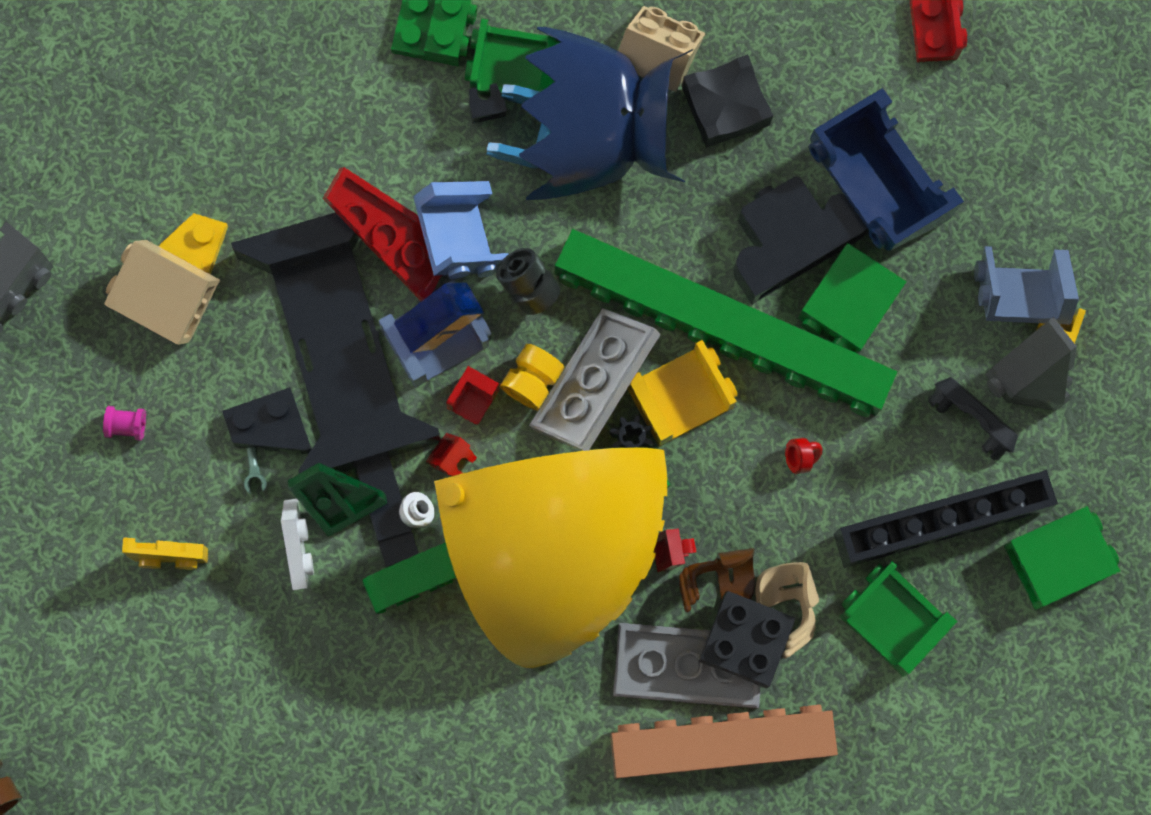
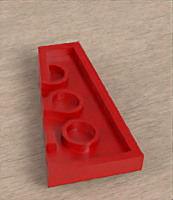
(385, 228)

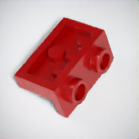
(938, 29)

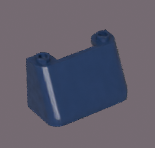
(881, 174)

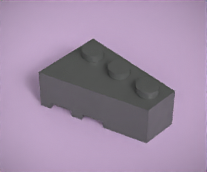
(21, 271)

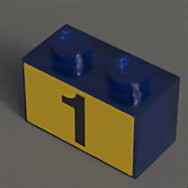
(438, 317)

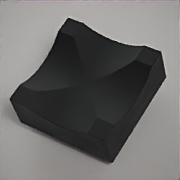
(726, 101)
(747, 639)

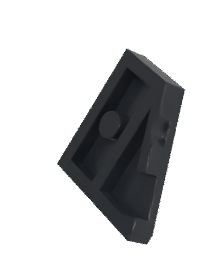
(268, 423)

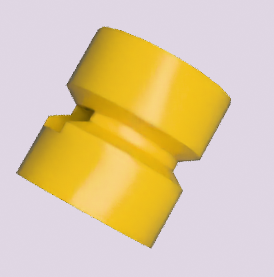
(533, 374)

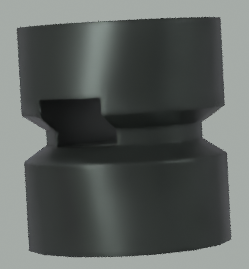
(528, 281)

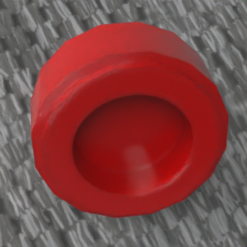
(802, 455)

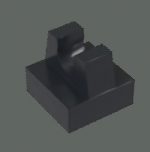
(487, 109)

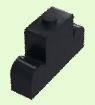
(791, 236)

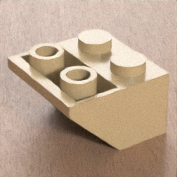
(657, 38)

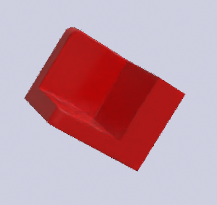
(472, 395)

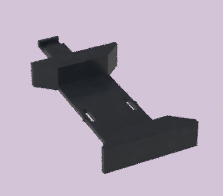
(348, 383)

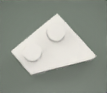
(294, 535)

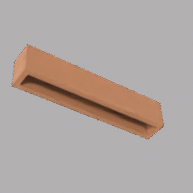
(723, 744)

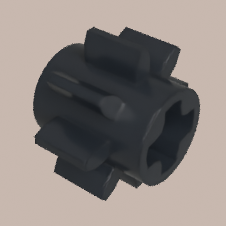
(633, 428)

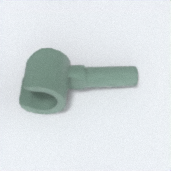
(253, 470)

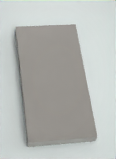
(594, 380)
(665, 667)

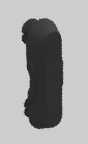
(1001, 435)

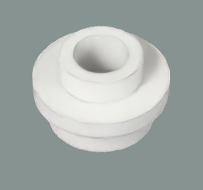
(409, 513)

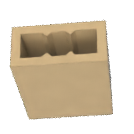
(160, 291)

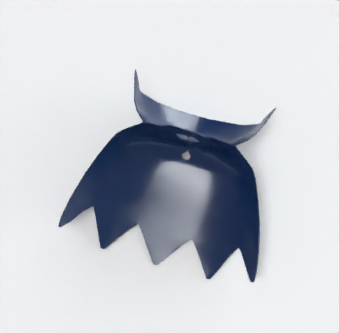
(583, 108)

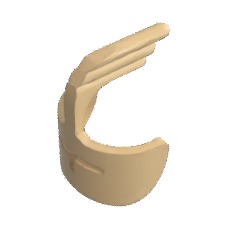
(770, 592)

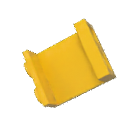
(683, 393)

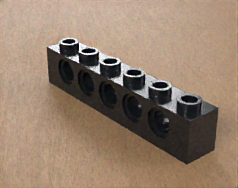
(945, 519)

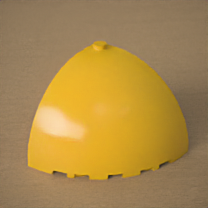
(553, 545)

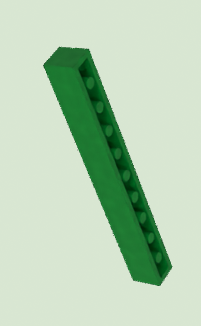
(724, 323)

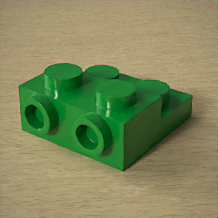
(434, 30)

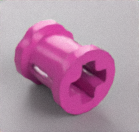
(124, 423)

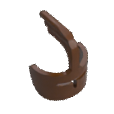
(743, 576)

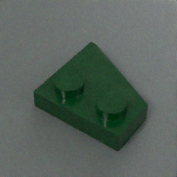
(334, 497)

